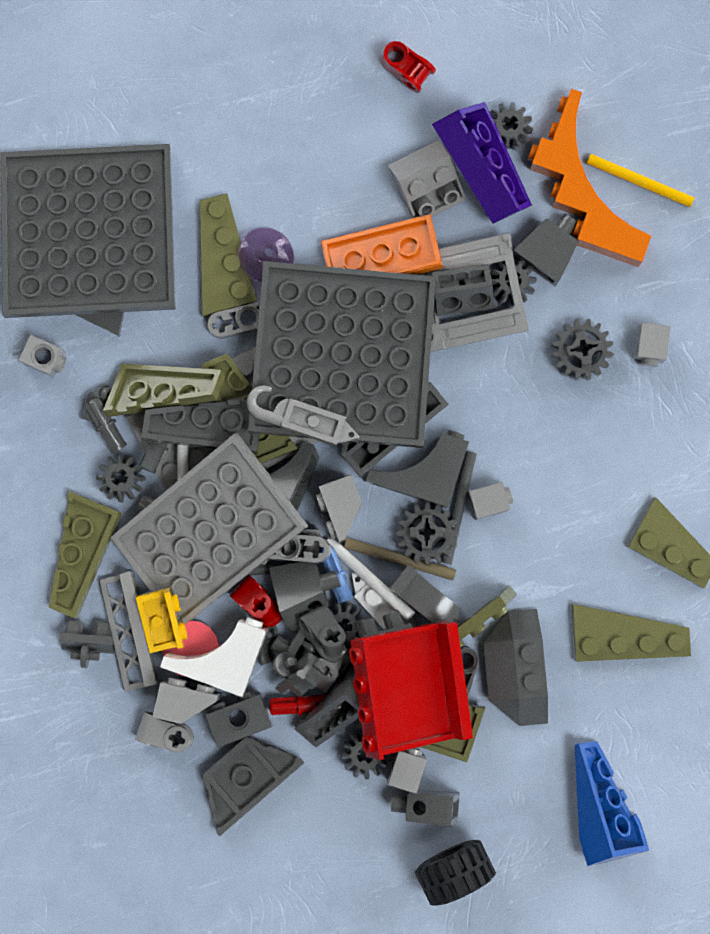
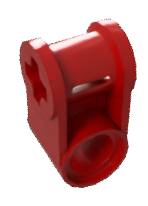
(408, 67)
(257, 602)

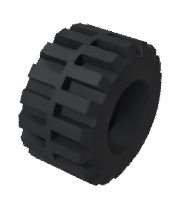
(455, 872)

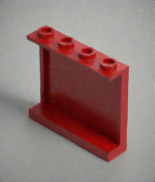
(410, 688)

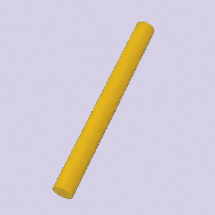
(640, 180)

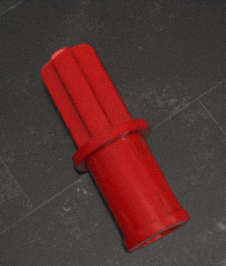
(294, 705)

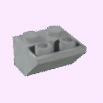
(427, 181)
(342, 503)
(180, 702)

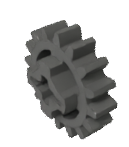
(580, 337)
(414, 534)

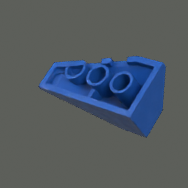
(604, 820)

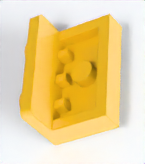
(161, 621)

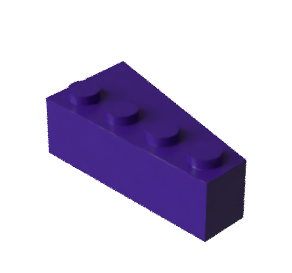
(483, 160)

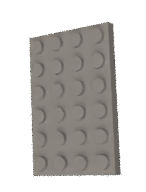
(210, 528)

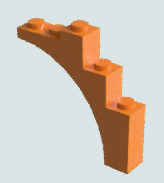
(600, 228)

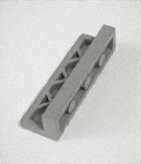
(145, 658)

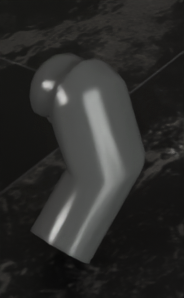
(102, 393)
(265, 655)

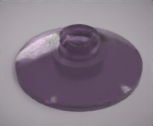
(253, 250)

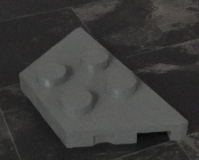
(245, 778)

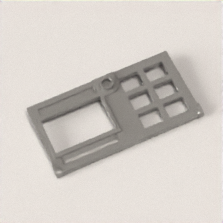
(484, 326)

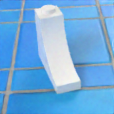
(228, 665)

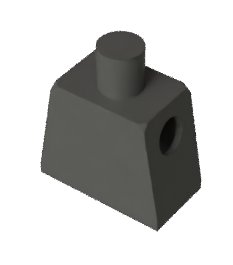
(549, 248)
(301, 589)
(441, 807)

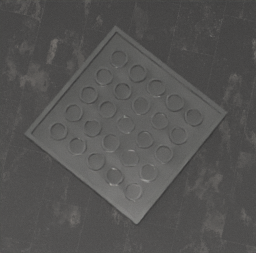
(87, 231)
(346, 346)

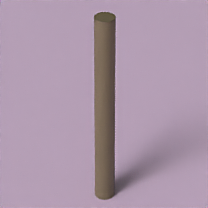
(399, 558)

